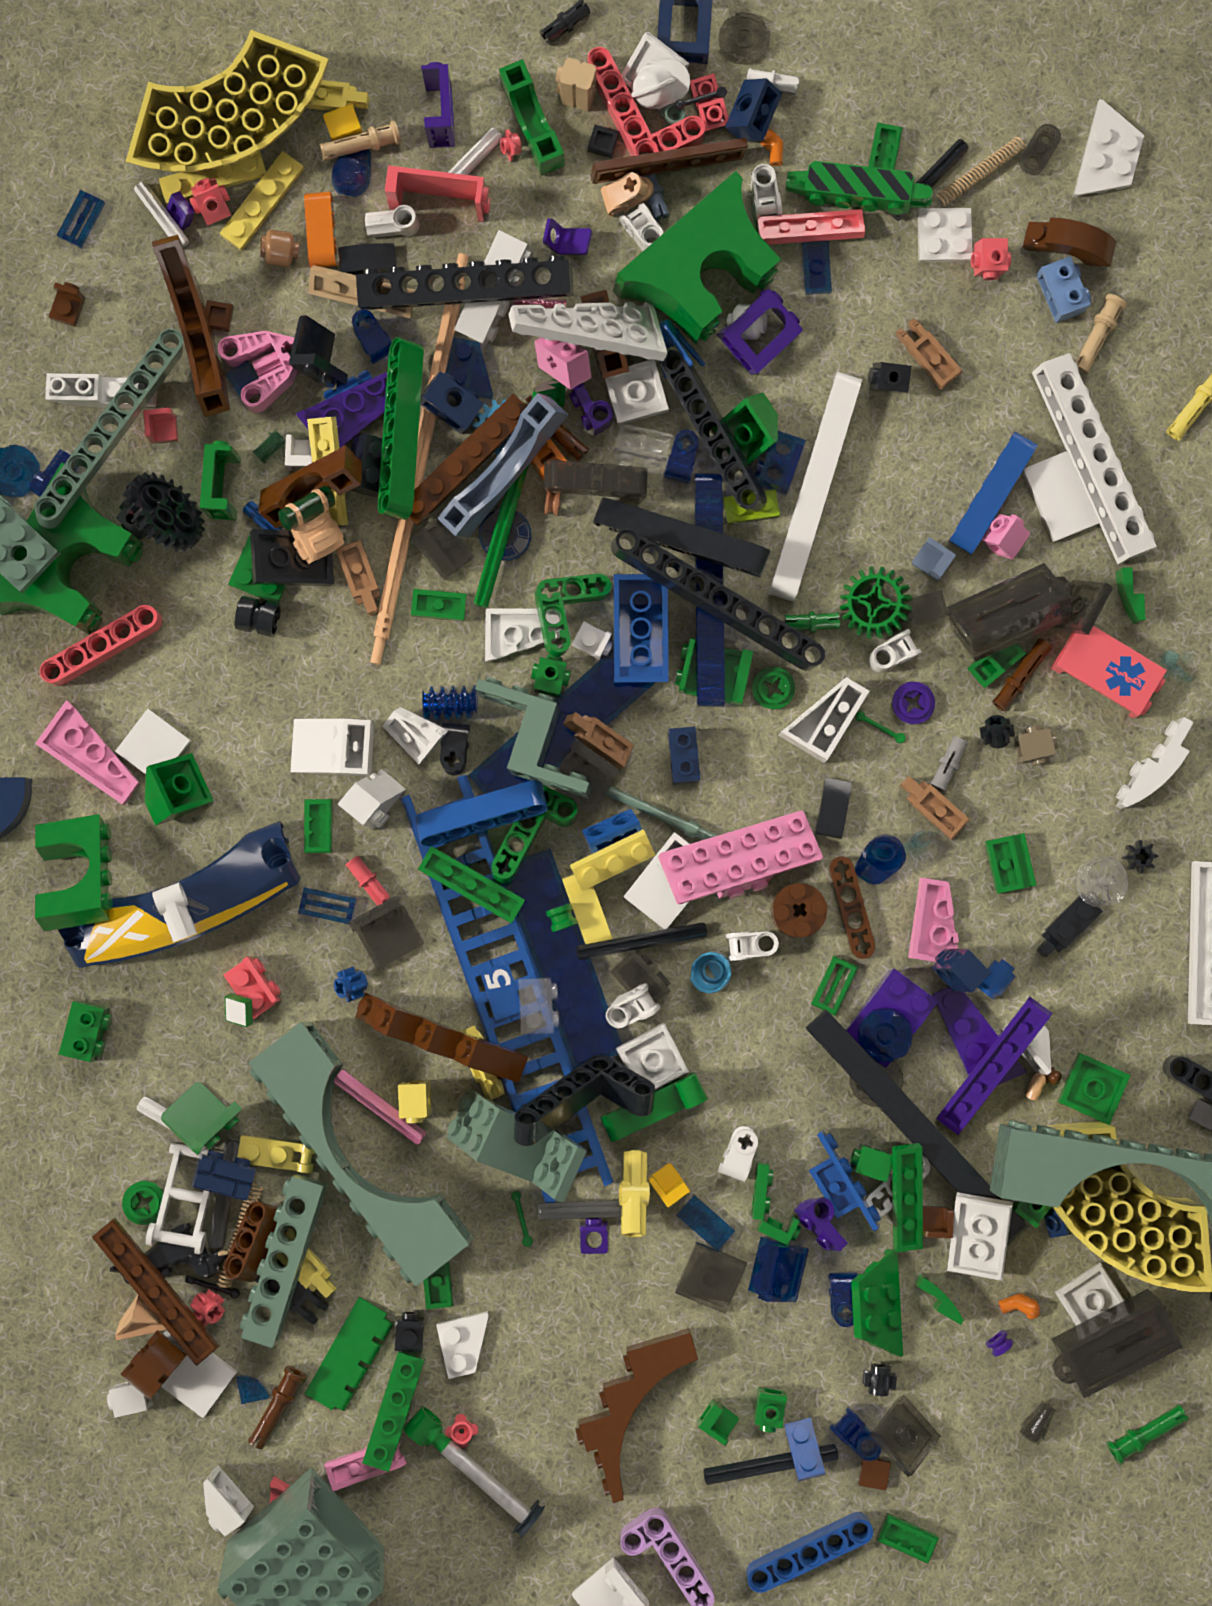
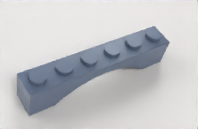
(531, 433)

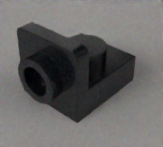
(409, 1332)

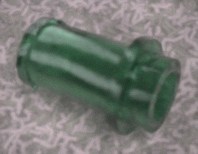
(269, 446)

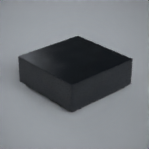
(603, 141)

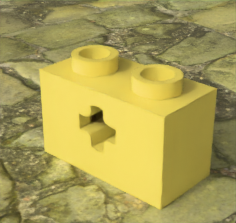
(414, 1100)

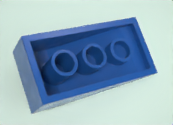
(640, 629)

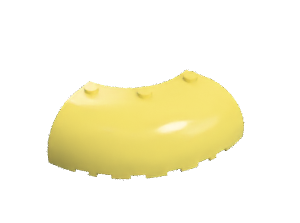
(229, 113)
(1134, 1228)

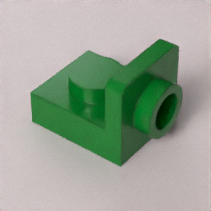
(773, 1229)

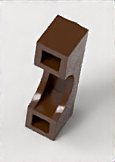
(337, 471)

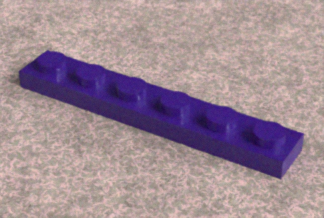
(994, 1065)

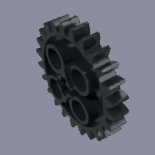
(164, 512)

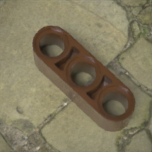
(250, 1242)

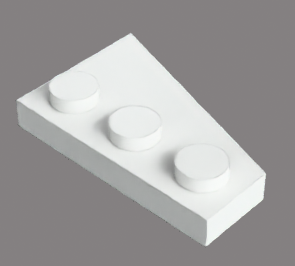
(513, 631)

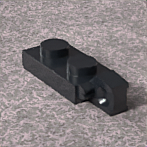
(1068, 926)

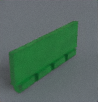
(350, 1347)

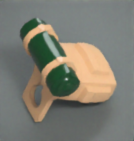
(312, 525)

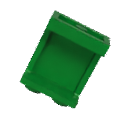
(214, 462)
(736, 672)

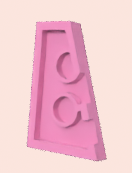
(933, 921)

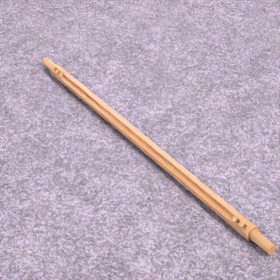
(405, 527)

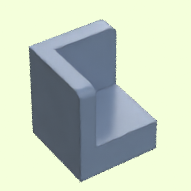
(933, 559)

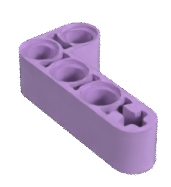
(673, 1560)

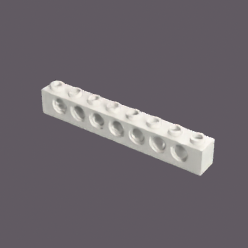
(1082, 451)

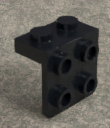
(313, 353)

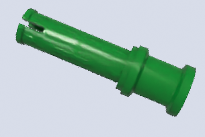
(1135, 1440)

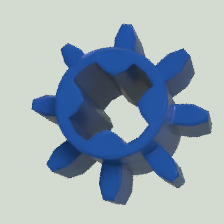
(350, 984)

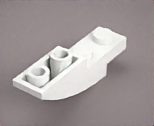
(87, 390)
(1150, 774)

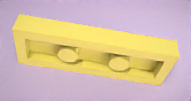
(612, 860)

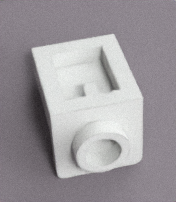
(593, 641)

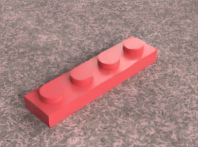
(811, 227)

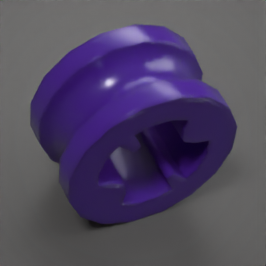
(999, 1343)

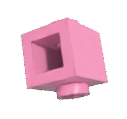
(1006, 536)

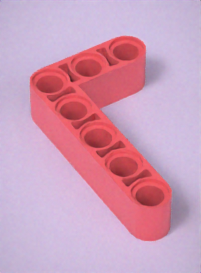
(632, 118)

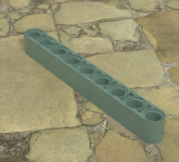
(106, 439)

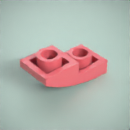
(711, 110)

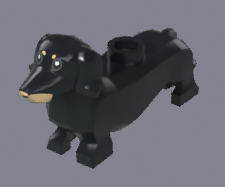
(167, 1255)

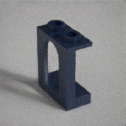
(689, 51)

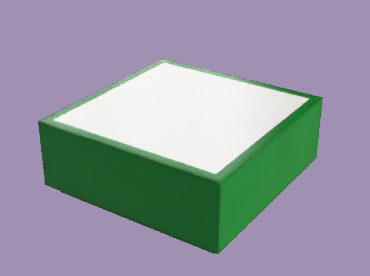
(238, 1010)

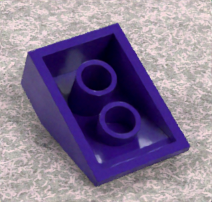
(896, 993)

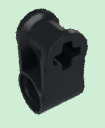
(454, 744)

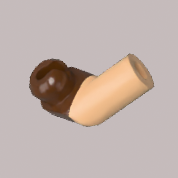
(1038, 1082)

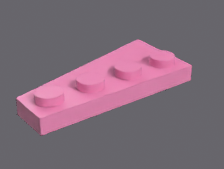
(85, 752)

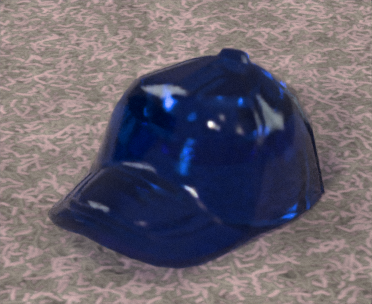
(352, 173)
(880, 859)

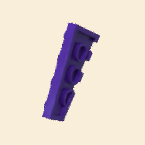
(352, 408)
(969, 1030)

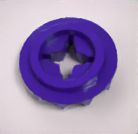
(910, 690)

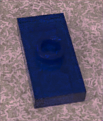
(816, 267)

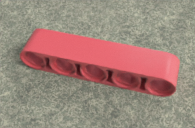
(88, 645)

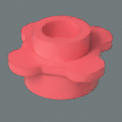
(510, 144)
(461, 1438)

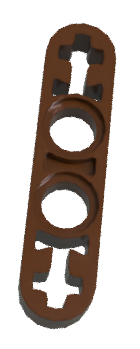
(848, 908)

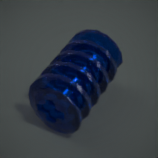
(450, 702)

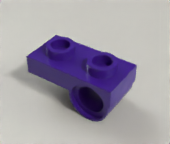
(580, 398)
(826, 1234)

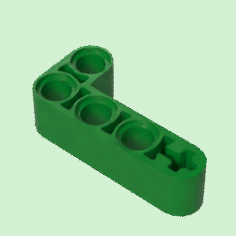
(527, 836)
(667, 1101)

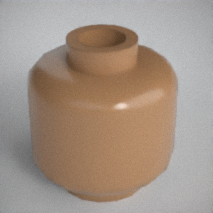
(278, 248)

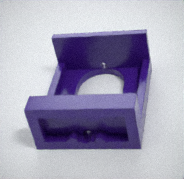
(440, 128)
(731, 334)

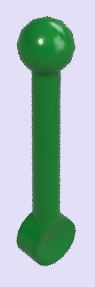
(899, 738)
(527, 1240)

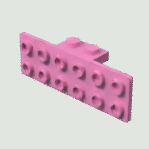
(740, 858)

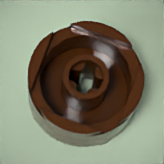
(814, 909)
(153, 1364)

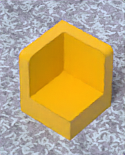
(342, 122)
(669, 1184)

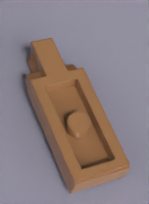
(359, 575)
(600, 739)
(935, 807)

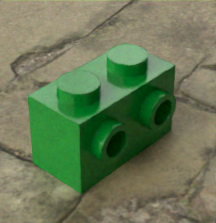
(85, 1031)

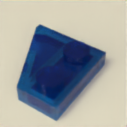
(468, 367)

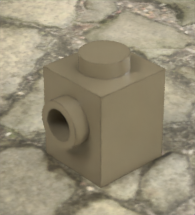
(1036, 745)

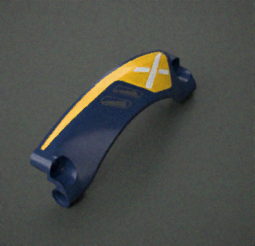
(218, 894)

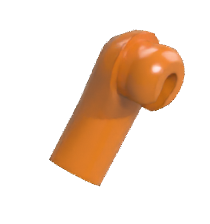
(774, 145)
(1022, 1303)

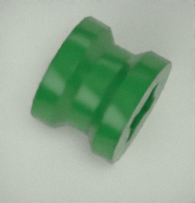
(561, 917)

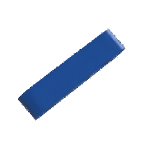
(993, 493)
(481, 813)
(801, 1564)

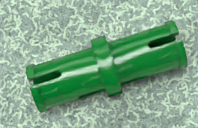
(813, 621)

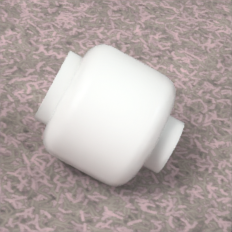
(756, 329)

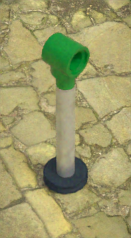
(427, 1428)

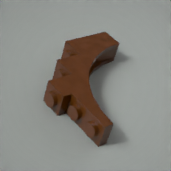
(195, 328)
(441, 1039)
(605, 1431)

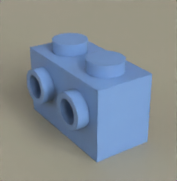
(1064, 289)

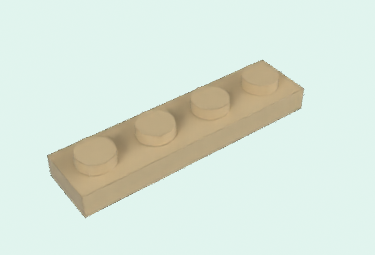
(342, 288)

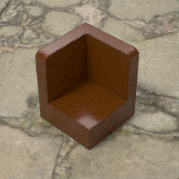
(938, 1222)

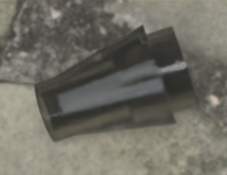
(1037, 1423)

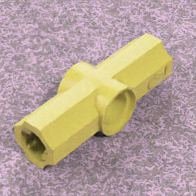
(634, 1194)

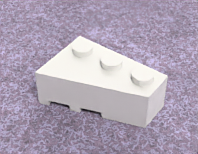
(826, 721)
(372, 799)

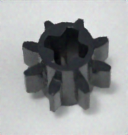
(997, 731)
(1139, 864)
(879, 1379)

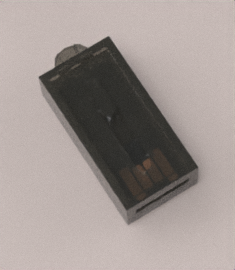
(1011, 611)
(1114, 1344)

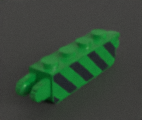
(860, 187)

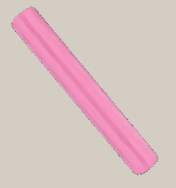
(379, 1107)

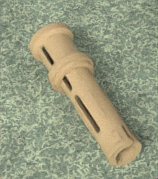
(372, 139)
(1104, 323)

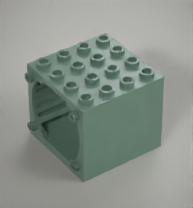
(303, 1553)

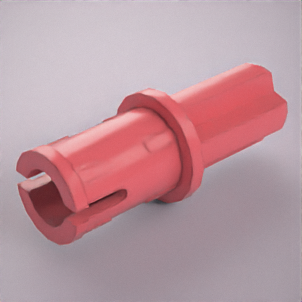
(367, 880)

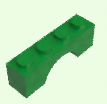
(530, 117)

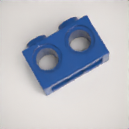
(611, 830)

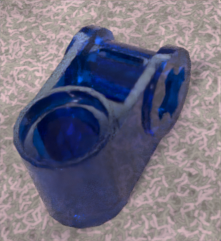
(374, 338)
(681, 460)
(841, 1296)
(853, 1432)

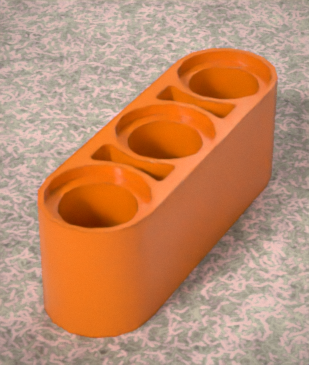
(319, 229)

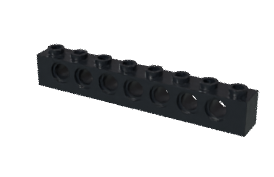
(370, 296)

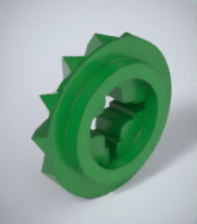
(770, 675)
(131, 1199)

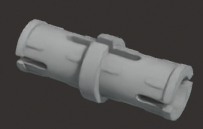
(956, 747)

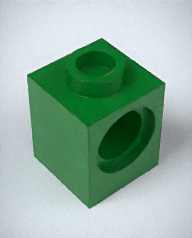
(871, 1162)

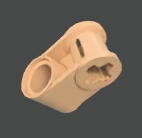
(626, 193)

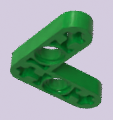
(556, 605)

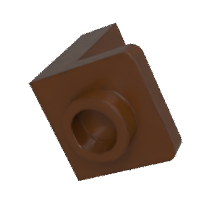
(67, 304)

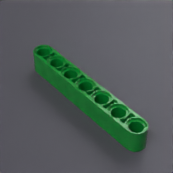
(400, 429)

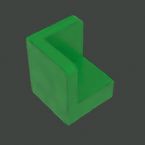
(717, 1421)

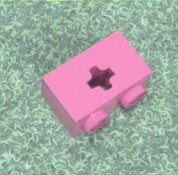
(563, 361)

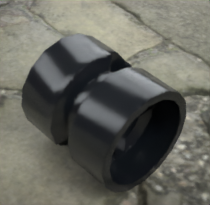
(257, 616)

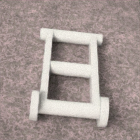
(155, 1231)

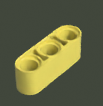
(587, 911)

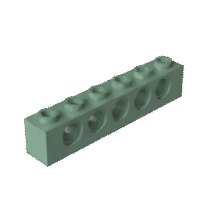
(254, 1326)

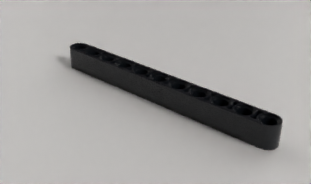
(903, 1112)

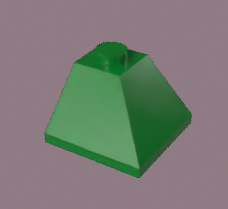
(753, 426)
(175, 789)

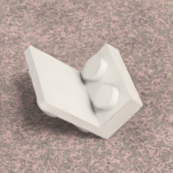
(609, 1588)

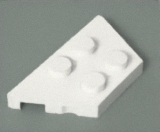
(1109, 153)

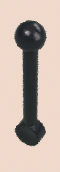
(720, 93)
(234, 1292)

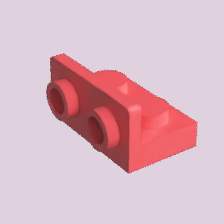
(250, 982)

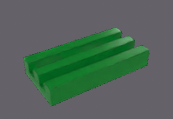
(843, 964)

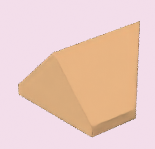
(138, 1321)

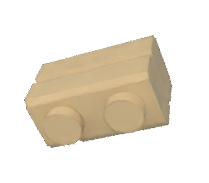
(576, 84)

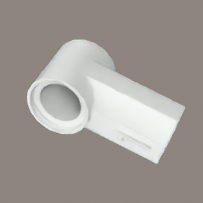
(388, 222)
(173, 906)

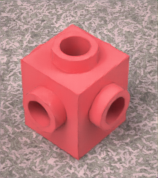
(210, 200)
(991, 258)

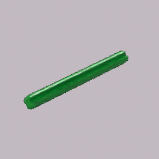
(499, 542)

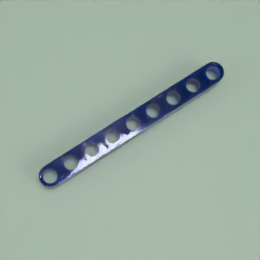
(709, 630)

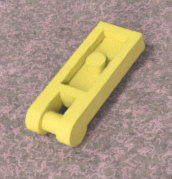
(275, 1153)

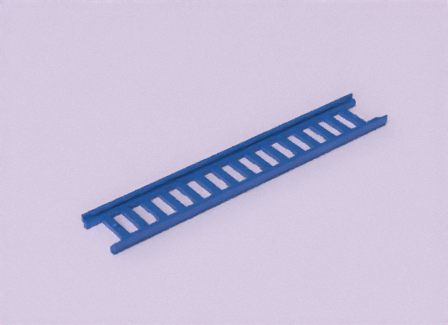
(479, 998)

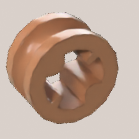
(552, 503)

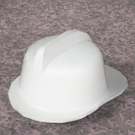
(660, 83)

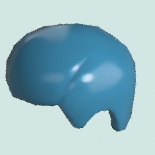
(719, 967)

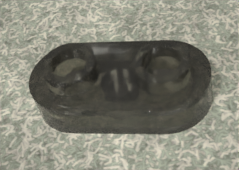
(1038, 150)

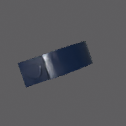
(14, 802)

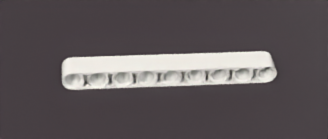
(815, 486)

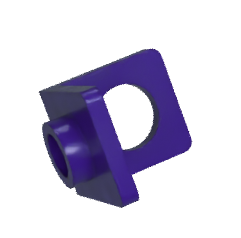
(568, 240)
(593, 1225)

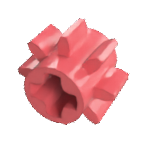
(207, 1307)

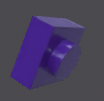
(180, 210)

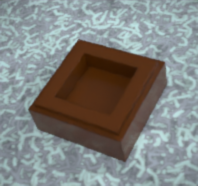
(219, 315)
(874, 1474)

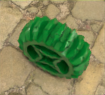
(877, 591)

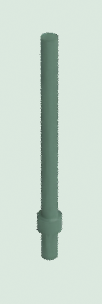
(690, 828)

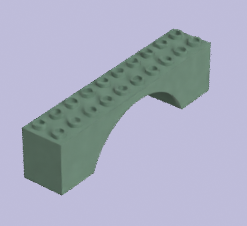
(300, 1079)
(1047, 1165)

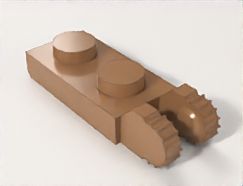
(930, 355)

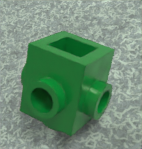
(553, 685)

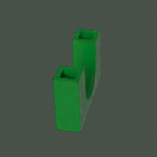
(89, 898)

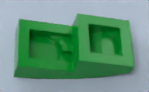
(552, 389)
(1133, 603)
(993, 666)
(943, 1303)

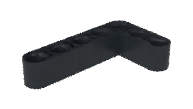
(577, 1089)

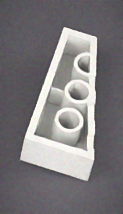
(481, 319)

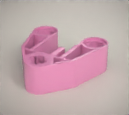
(253, 346)

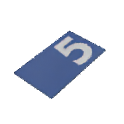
(501, 991)

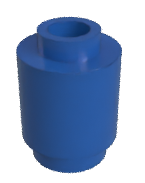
(998, 980)

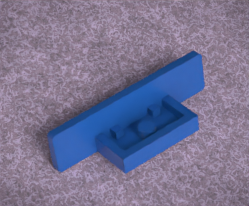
(837, 1184)

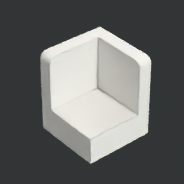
(297, 453)

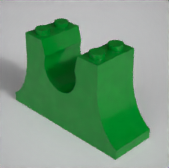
(705, 238)
(78, 534)

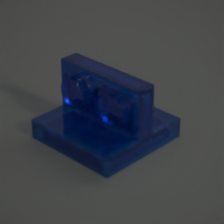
(778, 1271)

